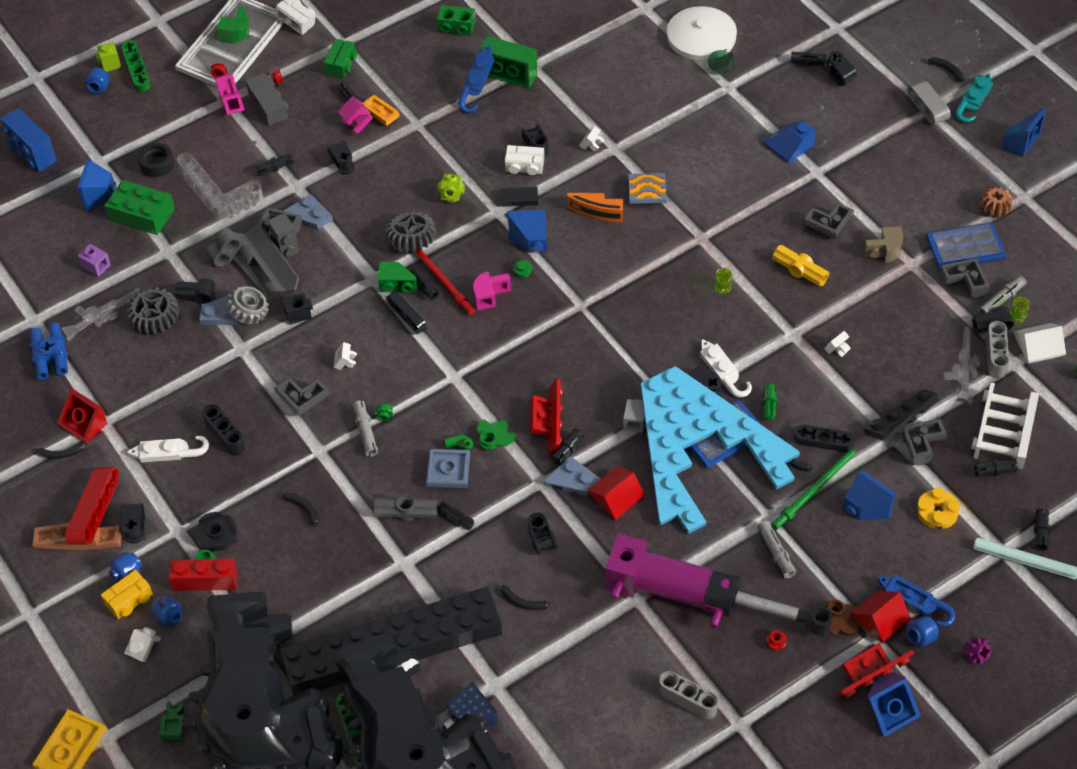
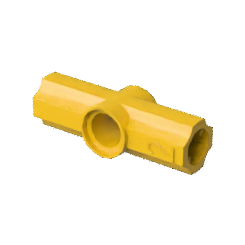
(800, 265)

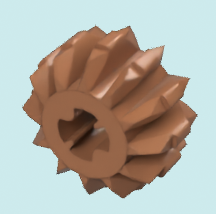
(996, 201)

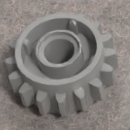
(247, 305)

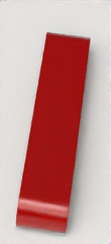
(92, 506)

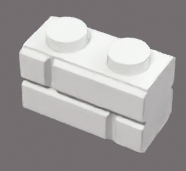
(295, 15)
(524, 160)

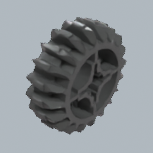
(410, 231)
(147, 311)

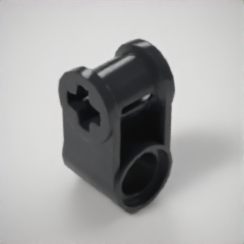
(840, 70)
(536, 138)
(341, 157)
(707, 379)
(133, 522)
(541, 536)

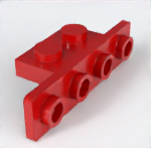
(546, 416)
(868, 665)

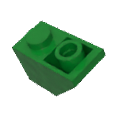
(395, 277)

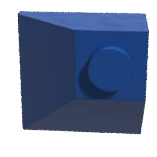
(1024, 133)
(791, 140)
(95, 186)
(528, 229)
(868, 499)
(892, 703)

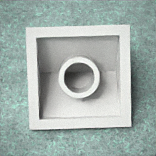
(1041, 342)

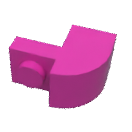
(228, 94)
(486, 288)

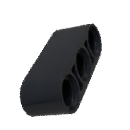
(223, 429)

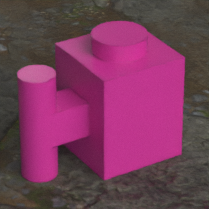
(355, 114)

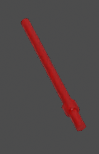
(460, 299)

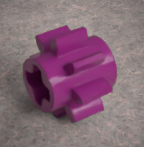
(977, 650)

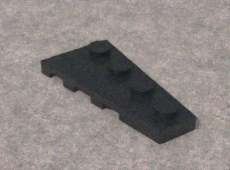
(897, 418)

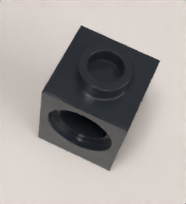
(297, 308)

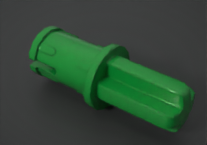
(769, 401)

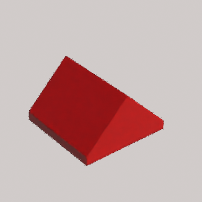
(81, 416)
(617, 492)
(882, 614)

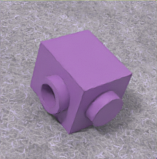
(94, 260)

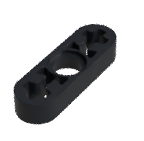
(406, 312)
(830, 433)

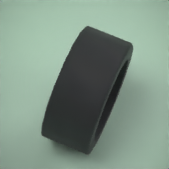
(152, 150)

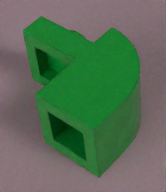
(234, 30)

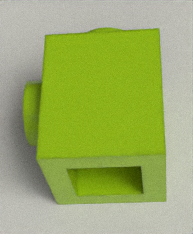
(108, 57)

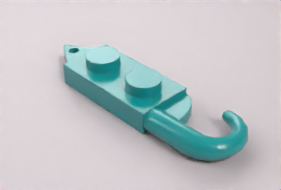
(974, 97)

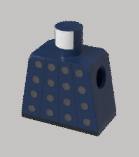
(470, 702)

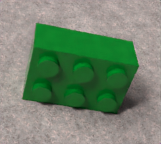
(512, 62)
(139, 207)

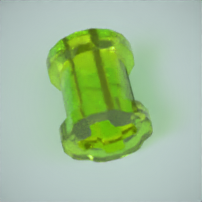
(723, 279)
(1023, 309)

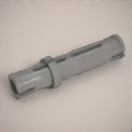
(1015, 284)
(363, 422)
(780, 556)

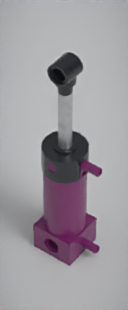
(715, 591)

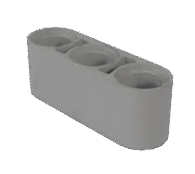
(929, 102)
(997, 349)
(682, 686)

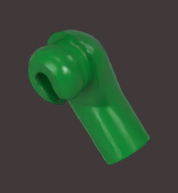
(460, 441)

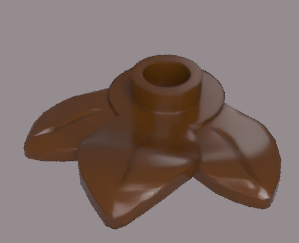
(841, 619)

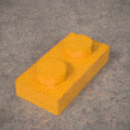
(381, 110)

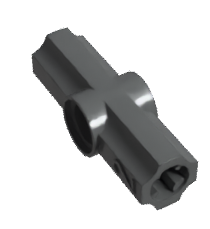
(416, 508)

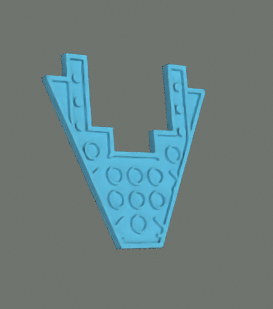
(685, 412)

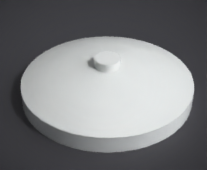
(700, 32)

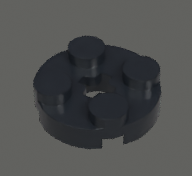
(219, 541)

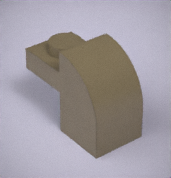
(887, 246)

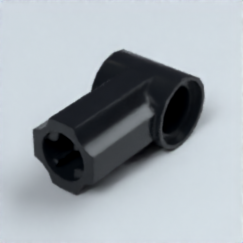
(200, 290)
(1001, 313)

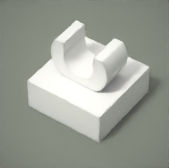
(590, 139)
(839, 345)
(343, 356)

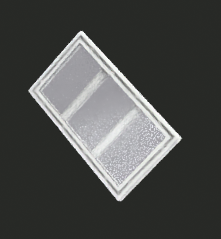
(235, 56)

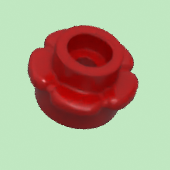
(218, 70)
(276, 76)
(776, 645)

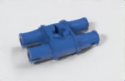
(48, 351)

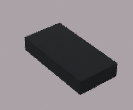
(519, 196)

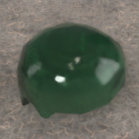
(721, 61)

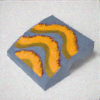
(647, 188)

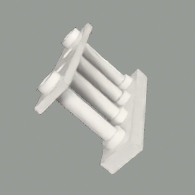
(1021, 437)

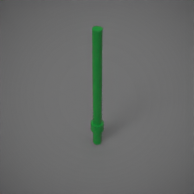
(789, 512)

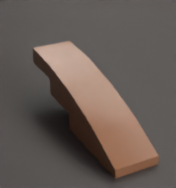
(54, 538)

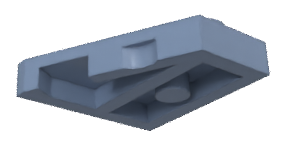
(311, 212)
(216, 313)
(572, 477)

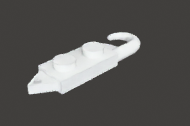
(723, 368)
(167, 450)

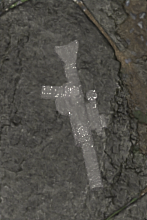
(93, 314)
(961, 371)

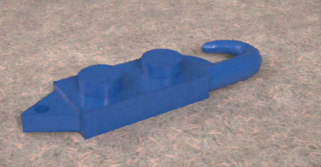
(476, 77)
(917, 598)

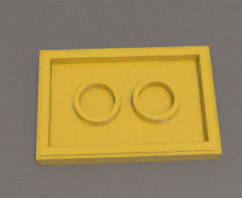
(70, 743)

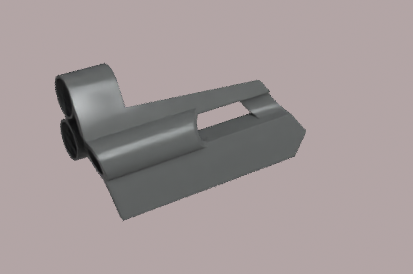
(251, 252)

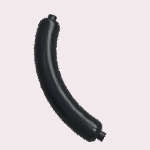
(953, 68)
(62, 454)
(796, 462)
(305, 504)
(531, 605)

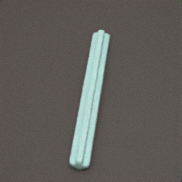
(1025, 558)

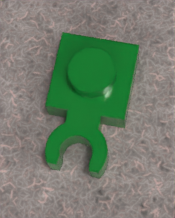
(171, 724)

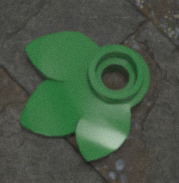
(496, 433)

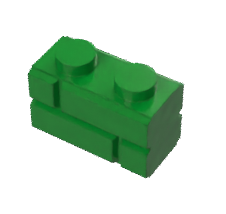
(339, 58)

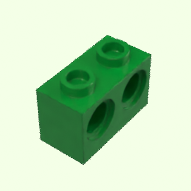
(456, 20)

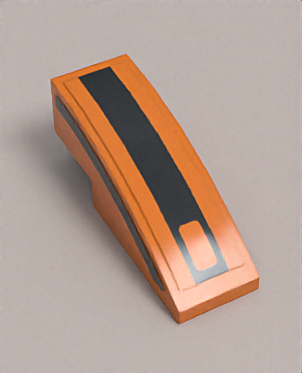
(596, 206)

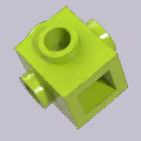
(451, 187)

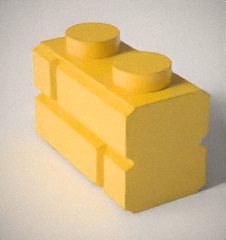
(127, 595)

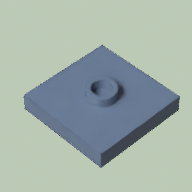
(448, 468)

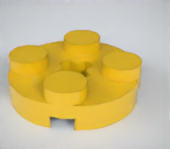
(940, 498)

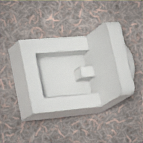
(141, 643)

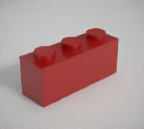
(203, 574)

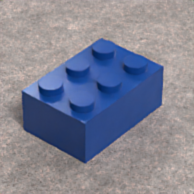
(28, 140)

